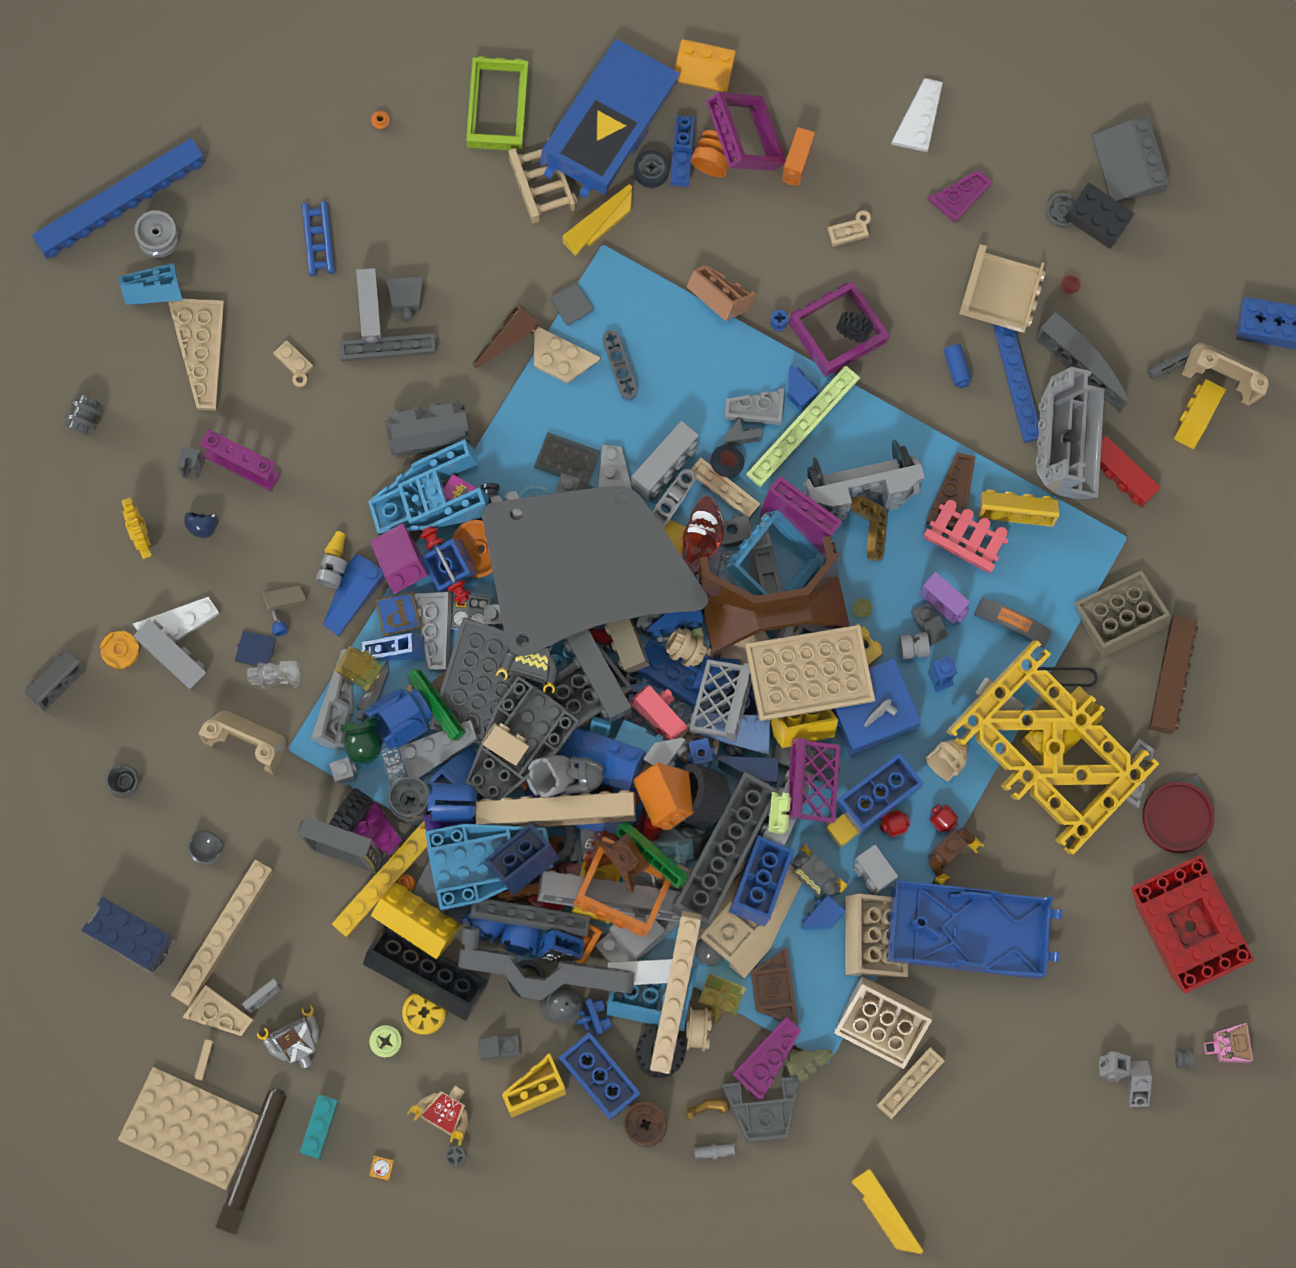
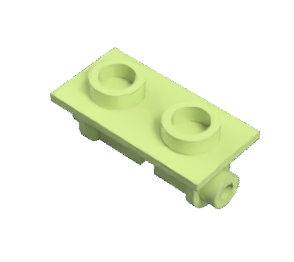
(778, 819)

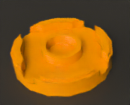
(119, 649)

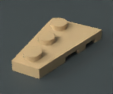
(216, 1011)

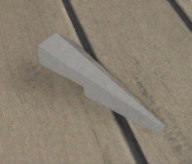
(335, 711)

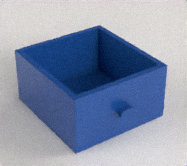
(886, 685)

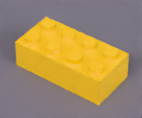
(416, 920)

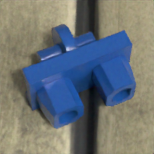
(592, 1008)

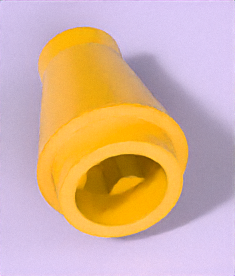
(336, 545)

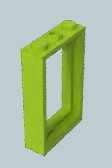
(497, 142)

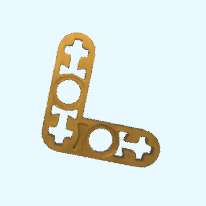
(877, 517)

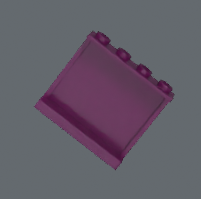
(801, 511)

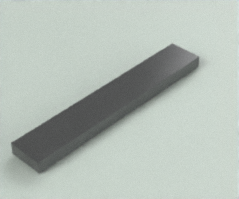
(531, 917)

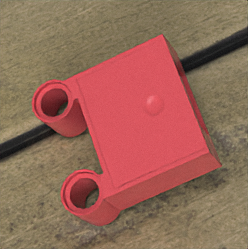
(657, 713)

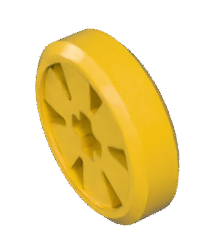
(416, 1023)

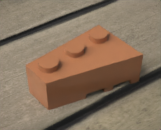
(720, 294)

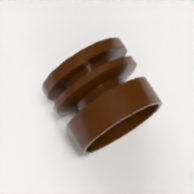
(634, 1121)

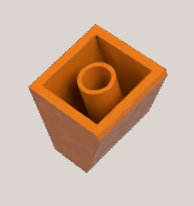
(665, 795)

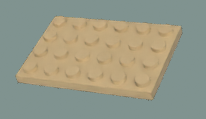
(809, 673)
(189, 1128)

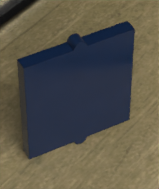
(255, 648)

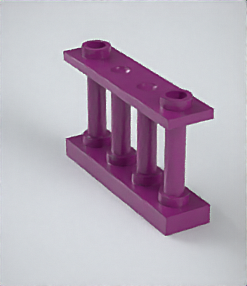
(240, 460)

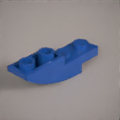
(682, 151)

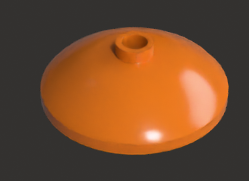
(473, 537)

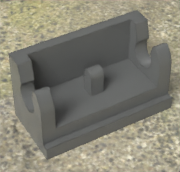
(190, 459)

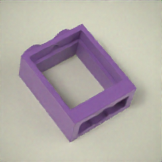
(945, 599)

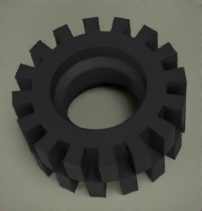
(854, 326)

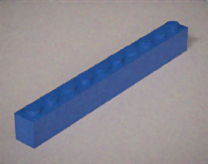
(118, 198)

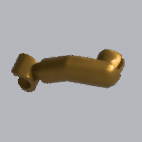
(709, 1103)

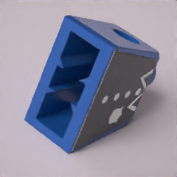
(554, 947)

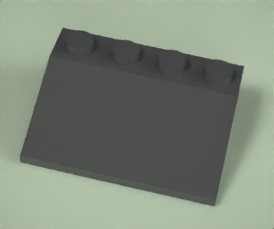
(1130, 160)
(576, 695)

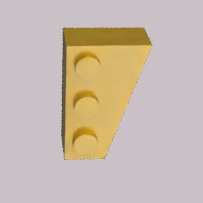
(1199, 414)
(535, 1088)

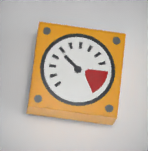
(381, 1168)

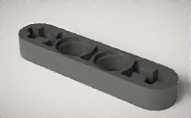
(619, 365)

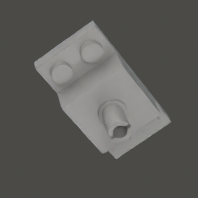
(624, 946)

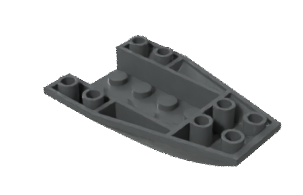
(537, 719)

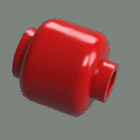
(943, 818)
(895, 823)

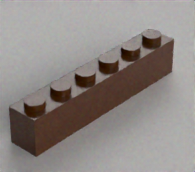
(1172, 675)

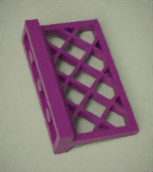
(797, 783)

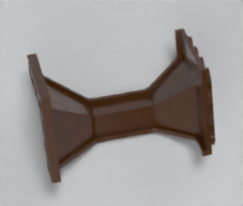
(737, 614)

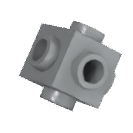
(1114, 1066)

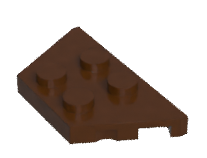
(774, 988)

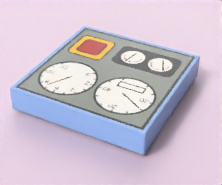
(472, 609)

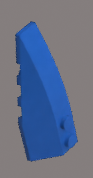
(619, 760)

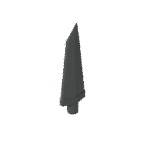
(373, 693)

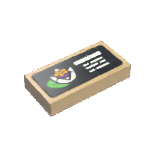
(204, 1060)

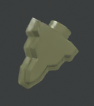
(807, 1062)

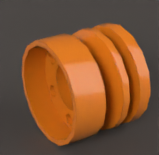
(710, 155)

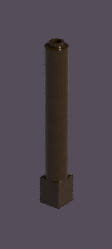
(233, 1209)

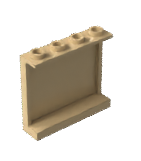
(1002, 291)

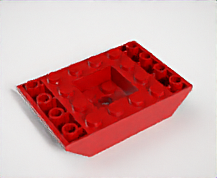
(1191, 895)

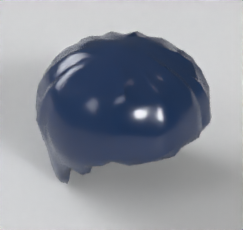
(201, 525)

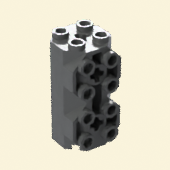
(427, 431)

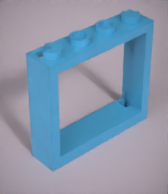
(813, 555)

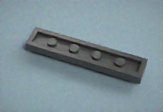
(388, 347)

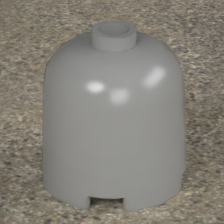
(550, 775)

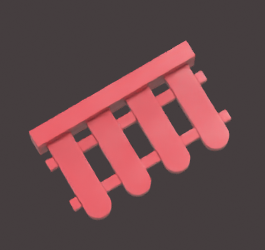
(972, 545)

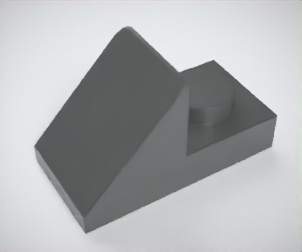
(737, 437)
(930, 623)
(498, 1047)

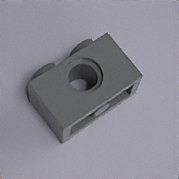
(741, 525)

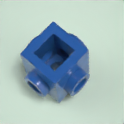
(701, 746)

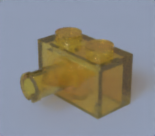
(358, 667)
(721, 996)

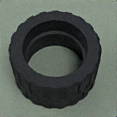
(708, 795)

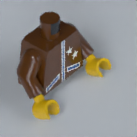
(948, 850)

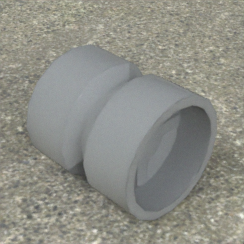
(328, 577)
(914, 645)

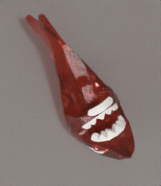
(703, 533)

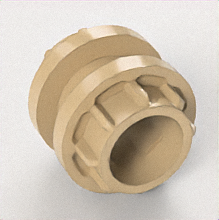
(684, 646)

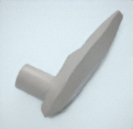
(885, 706)

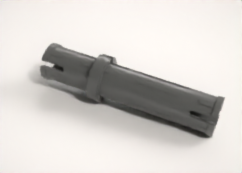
(1168, 364)

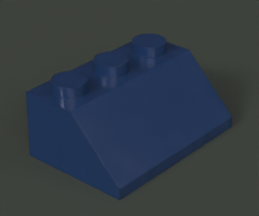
(521, 859)

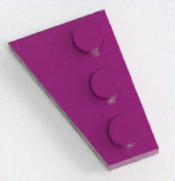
(958, 198)

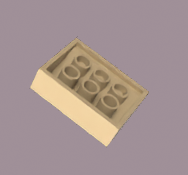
(867, 937)
(883, 1022)

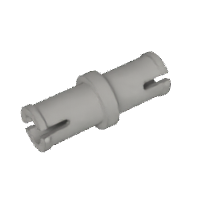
(714, 1151)

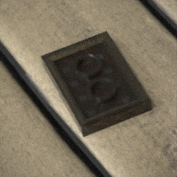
(567, 457)

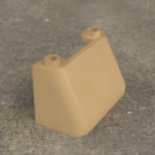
(1251, 380)
(269, 744)

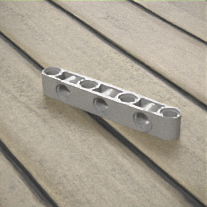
(673, 497)

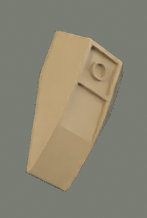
(742, 940)

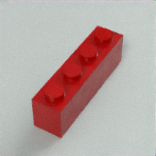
(1126, 474)

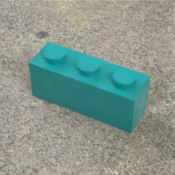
(319, 1127)

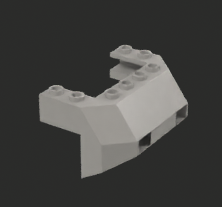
(1070, 435)

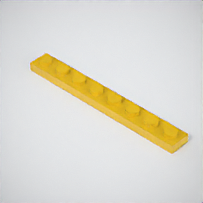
(382, 882)

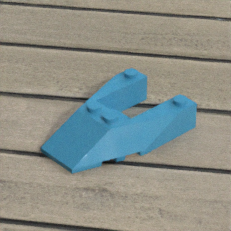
(419, 496)

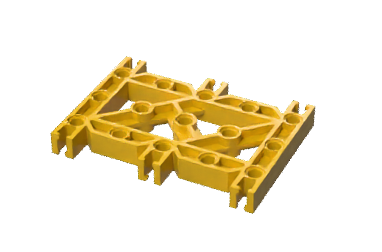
(1053, 771)

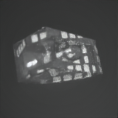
(393, 764)

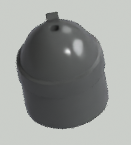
(587, 776)
(554, 1007)

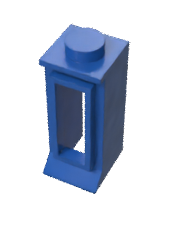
(941, 670)

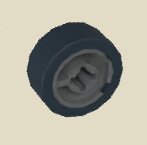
(643, 173)

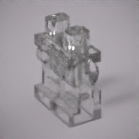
(270, 675)

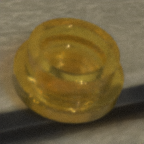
(862, 607)

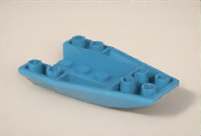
(459, 863)

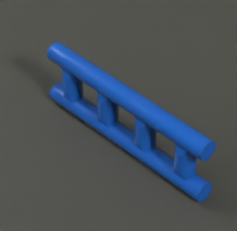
(326, 246)

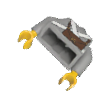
(294, 1040)

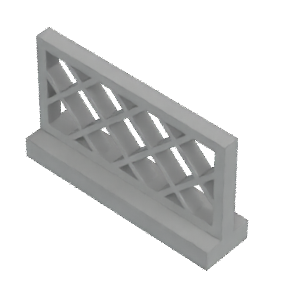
(736, 708)

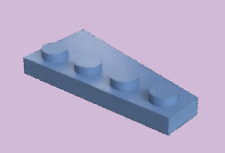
(752, 733)

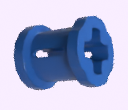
(774, 322)

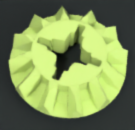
(384, 1031)

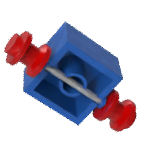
(448, 564)

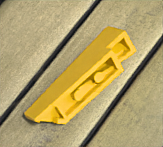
(599, 221)
(886, 1213)

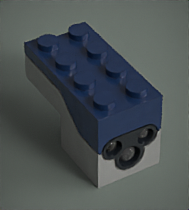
(129, 936)

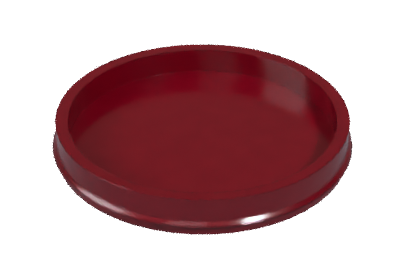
(1178, 817)

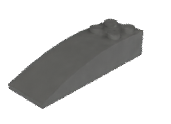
(1076, 351)

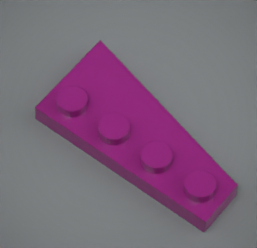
(765, 1061)

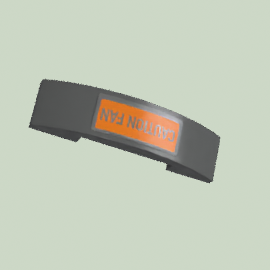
(1013, 620)

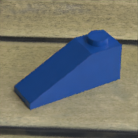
(395, 647)

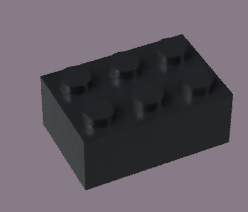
(1099, 215)

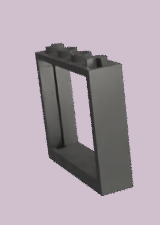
(340, 844)

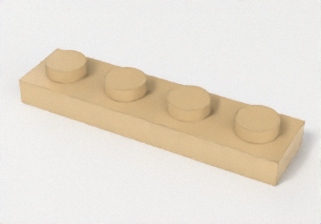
(725, 489)
(910, 1083)

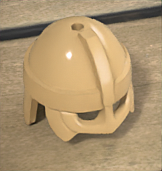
(947, 759)

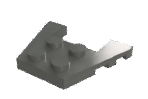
(765, 1118)

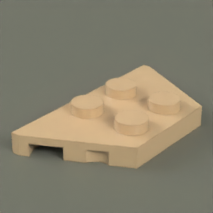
(560, 357)

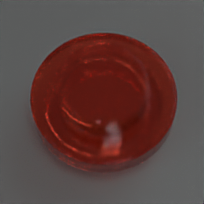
(1070, 284)

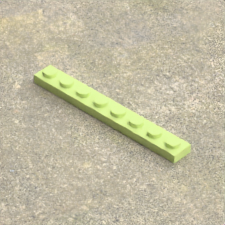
(802, 426)

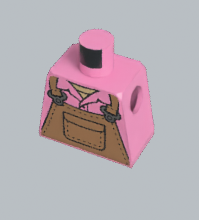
(1231, 1045)

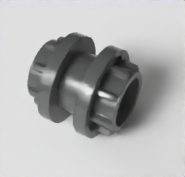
(83, 414)

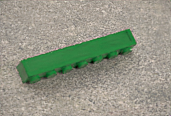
(436, 705)
(654, 855)

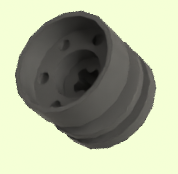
(407, 790)

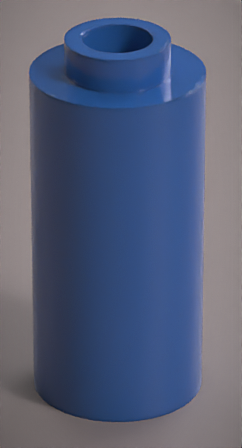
(958, 365)

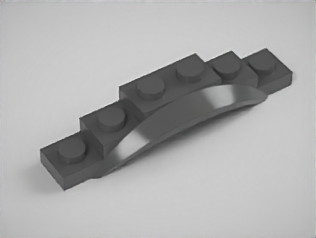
(763, 567)

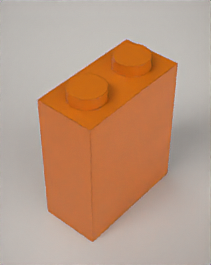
(798, 156)

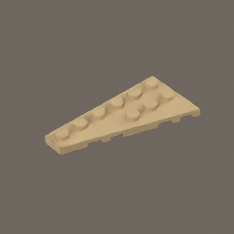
(200, 338)

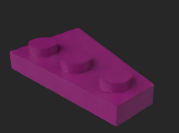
(379, 829)

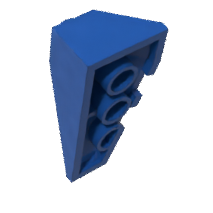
(356, 588)

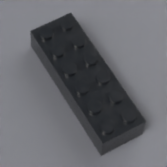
(431, 978)

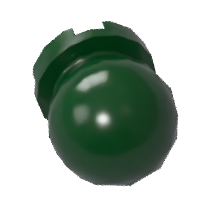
(362, 741)

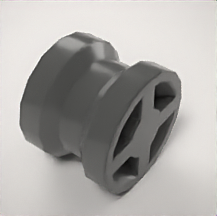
(1184, 1058)
(455, 1153)

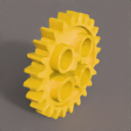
(136, 528)

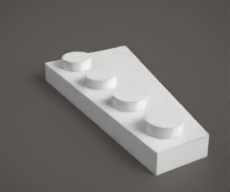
(919, 120)
(184, 619)

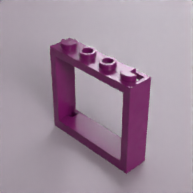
(729, 136)
(850, 356)

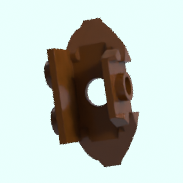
(626, 859)

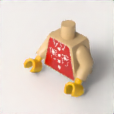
(444, 1112)

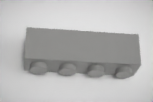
(173, 657)

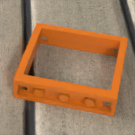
(607, 913)

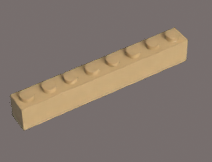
(558, 810)
(222, 933)
(675, 992)

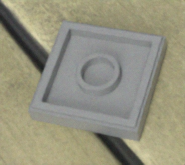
(262, 996)

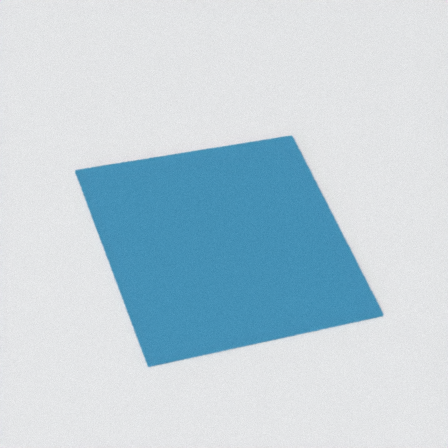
(684, 371)

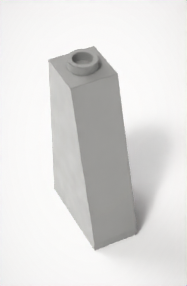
(369, 304)

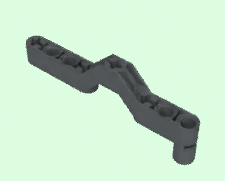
(539, 987)

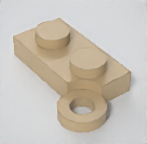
(850, 230)
(294, 362)

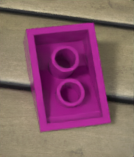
(399, 558)

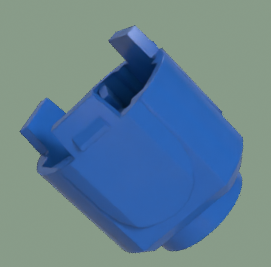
(401, 717)

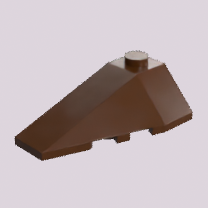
(516, 327)

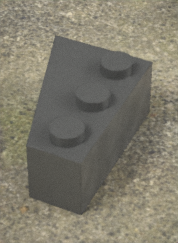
(783, 756)

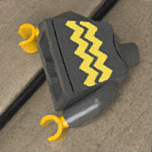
(536, 667)
(816, 874)

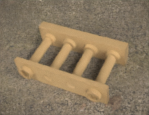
(529, 193)

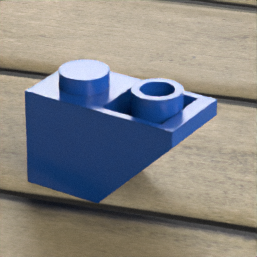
(800, 390)
(824, 916)

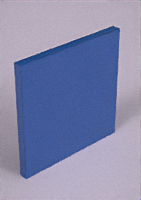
(714, 671)

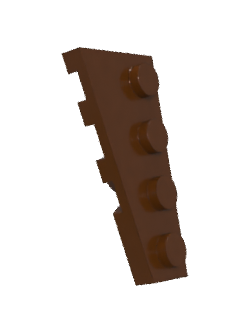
(955, 488)

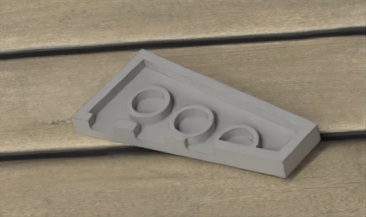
(435, 619)

